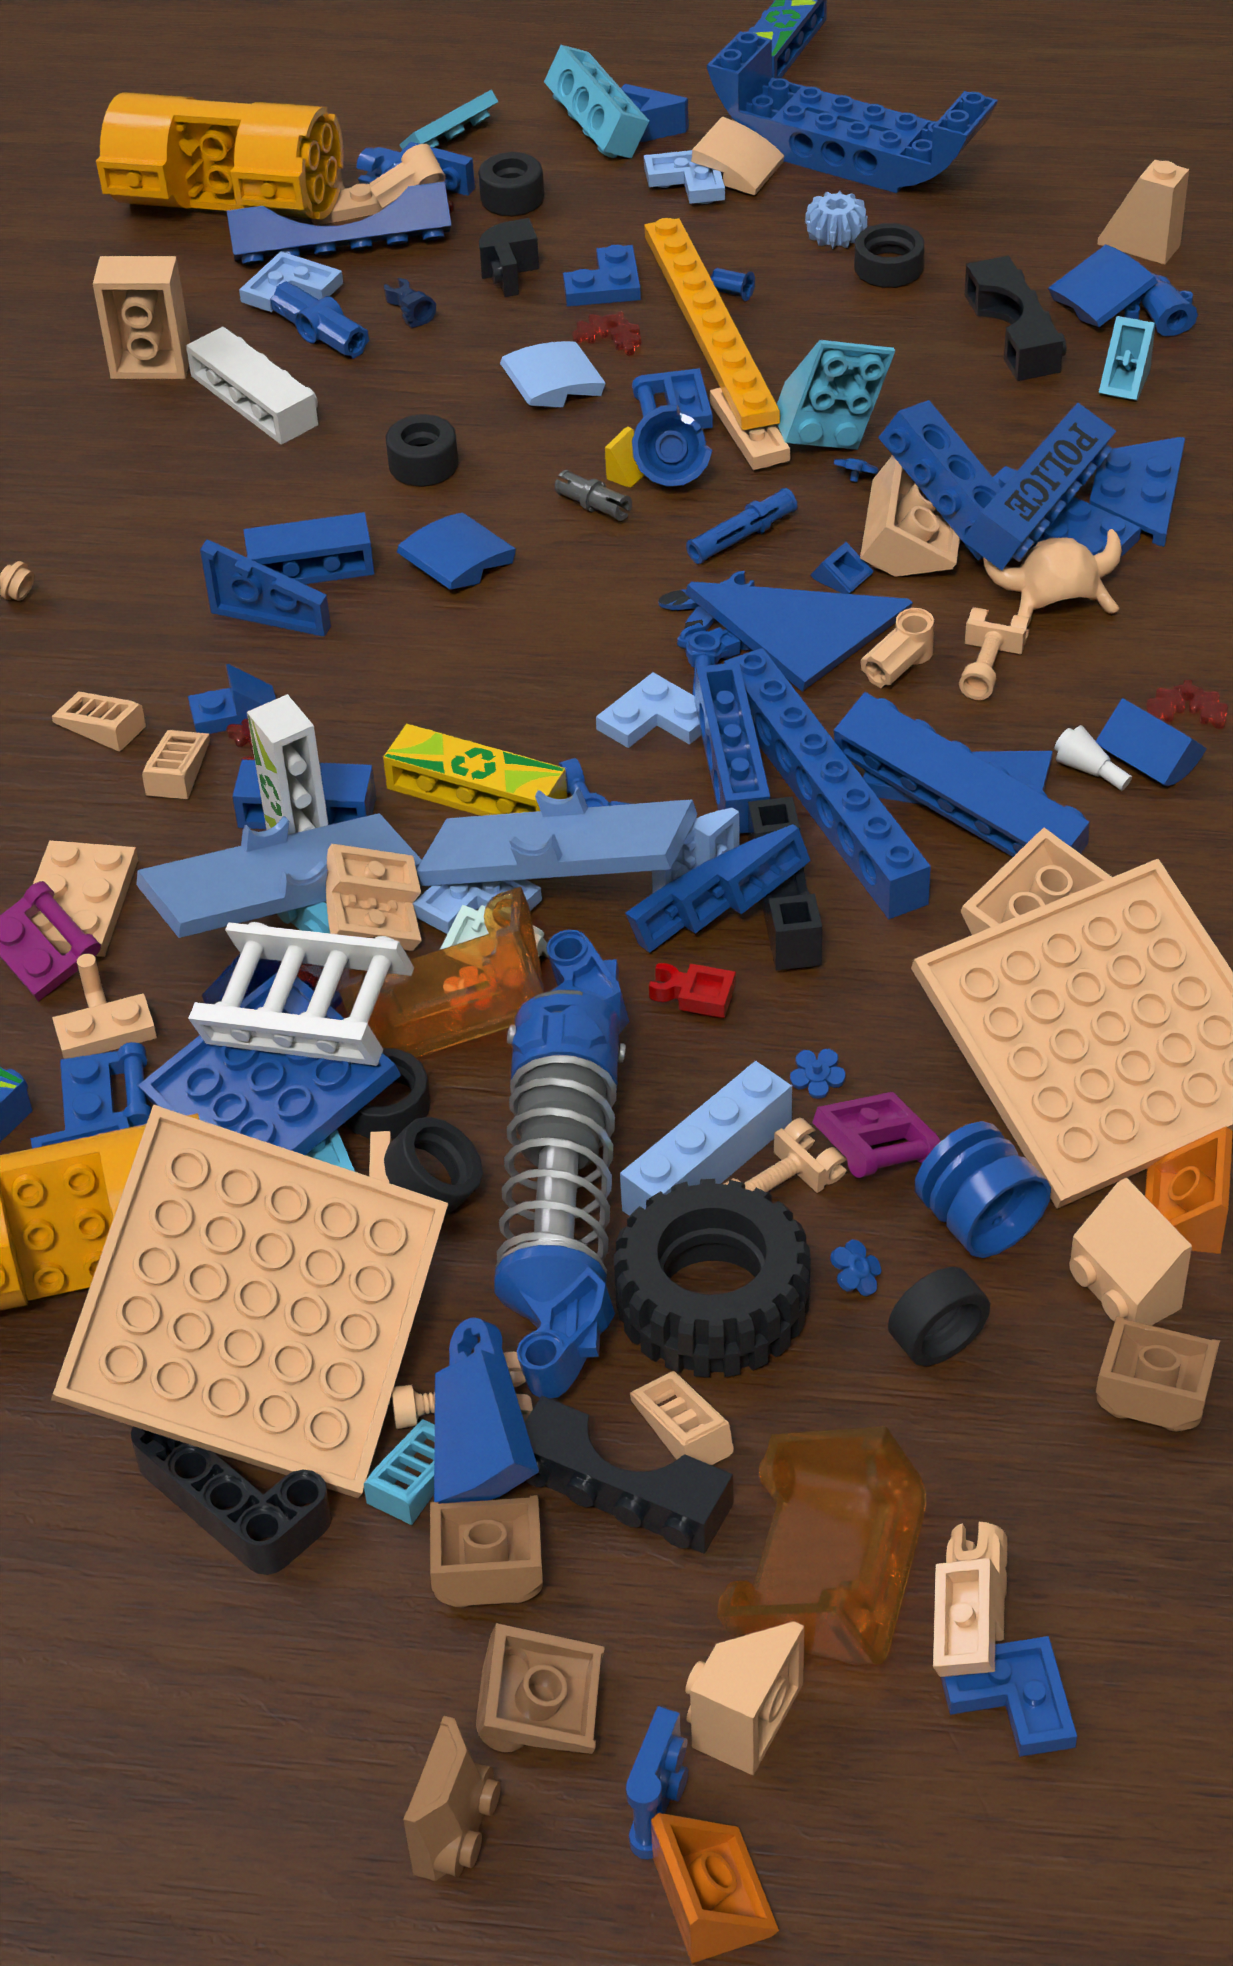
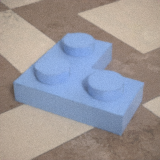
(674, 168)
(307, 275)
(650, 705)
(442, 903)

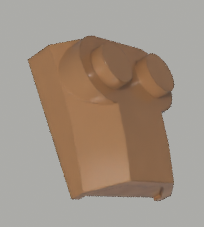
(1156, 1375)
(485, 1551)
(538, 1691)
(449, 1807)

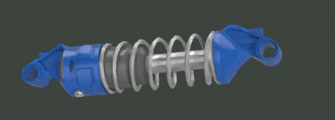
(564, 1113)

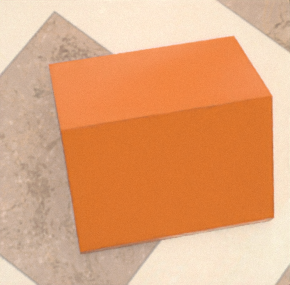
(1193, 1189)
(710, 1885)

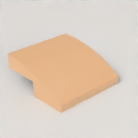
(739, 153)
(372, 894)

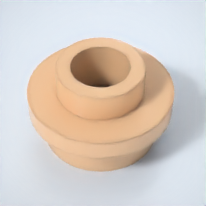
(16, 581)

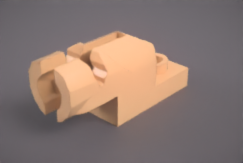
(970, 1602)

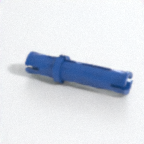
(755, 518)

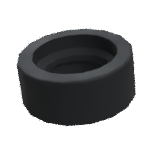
(889, 270)
(399, 1115)
(445, 1144)
(939, 1316)

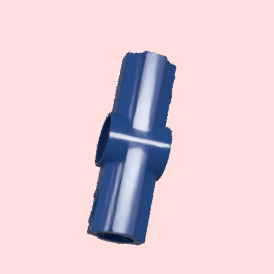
(319, 319)

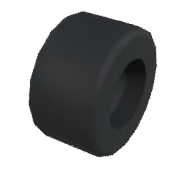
(511, 183)
(422, 450)

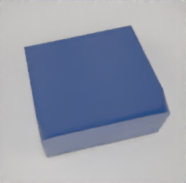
(842, 570)

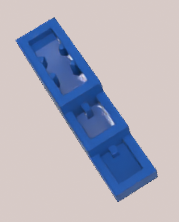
(729, 880)

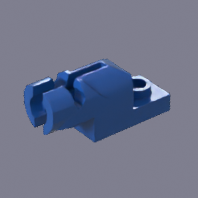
(456, 167)

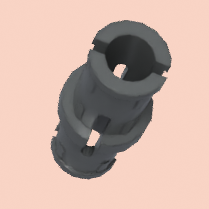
(593, 495)

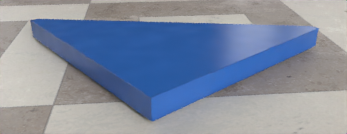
(799, 628)

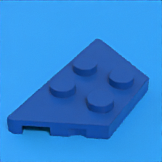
(1140, 484)

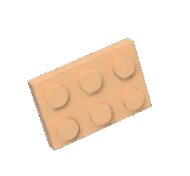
(88, 885)

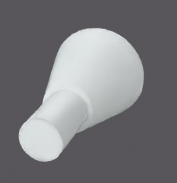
(1080, 751)

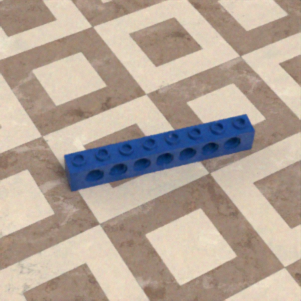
(833, 790)

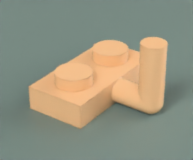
(351, 203)
(103, 1024)

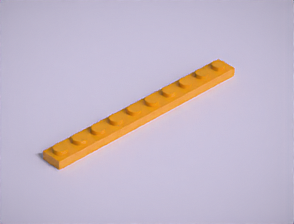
(712, 325)

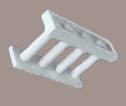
(309, 1032)

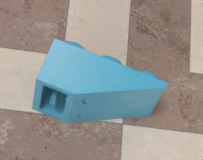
(833, 394)

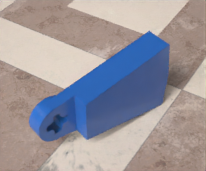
(478, 1420)

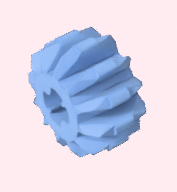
(835, 219)

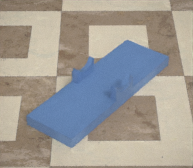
(558, 841)
(261, 876)

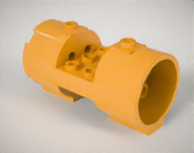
(220, 155)
(59, 1212)

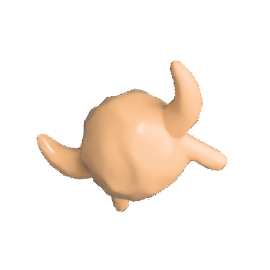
(1060, 571)

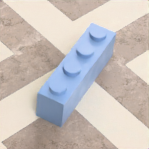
(712, 1138)

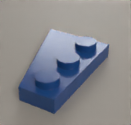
(260, 594)

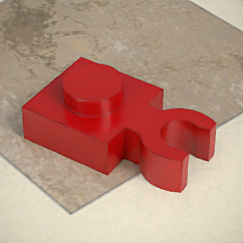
(698, 991)

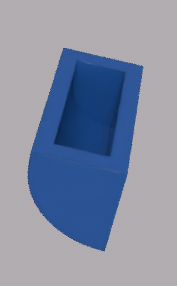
(1149, 744)

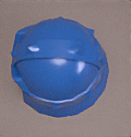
(670, 446)

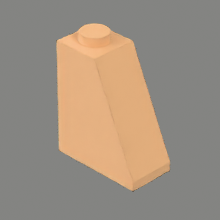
(1151, 214)

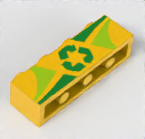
(468, 774)

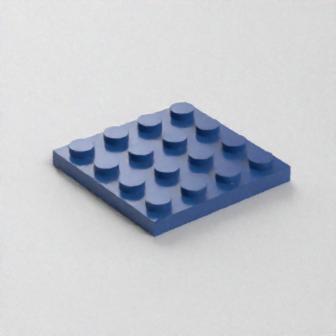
(264, 1093)

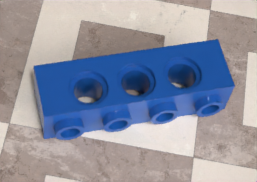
(940, 465)
(729, 739)

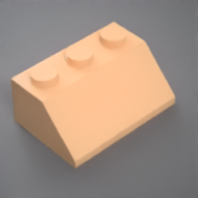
(904, 528)
(1034, 877)

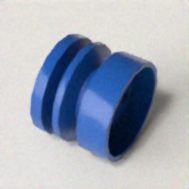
(982, 1189)

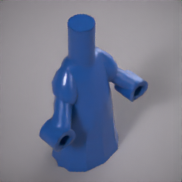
(1166, 306)

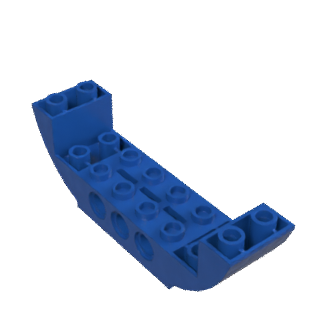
(836, 131)

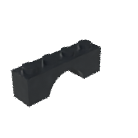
(1031, 341)
(789, 909)
(678, 1501)

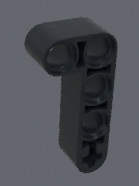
(254, 1514)

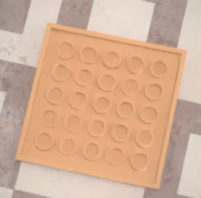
(1094, 1027)
(252, 1301)

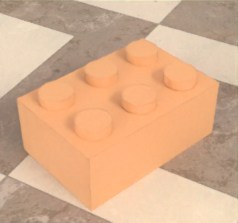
(142, 317)

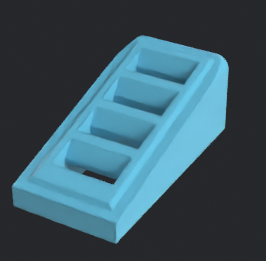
(395, 1500)

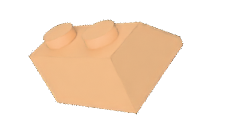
(1131, 1257)
(745, 1694)

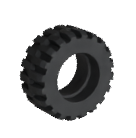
(717, 1329)

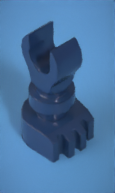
(416, 306)

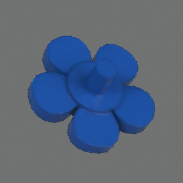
(856, 466)
(817, 1073)
(857, 1269)

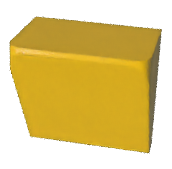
(619, 460)

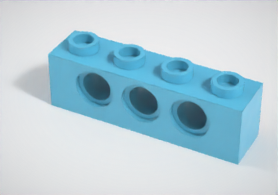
(596, 102)

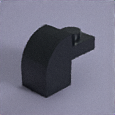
(508, 251)

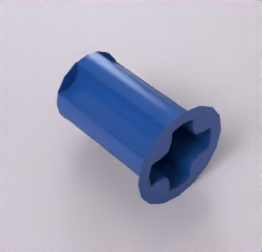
(734, 282)

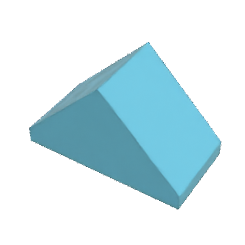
(1128, 358)

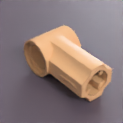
(417, 168)
(905, 646)

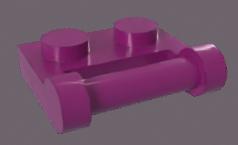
(30, 952)
(875, 1120)

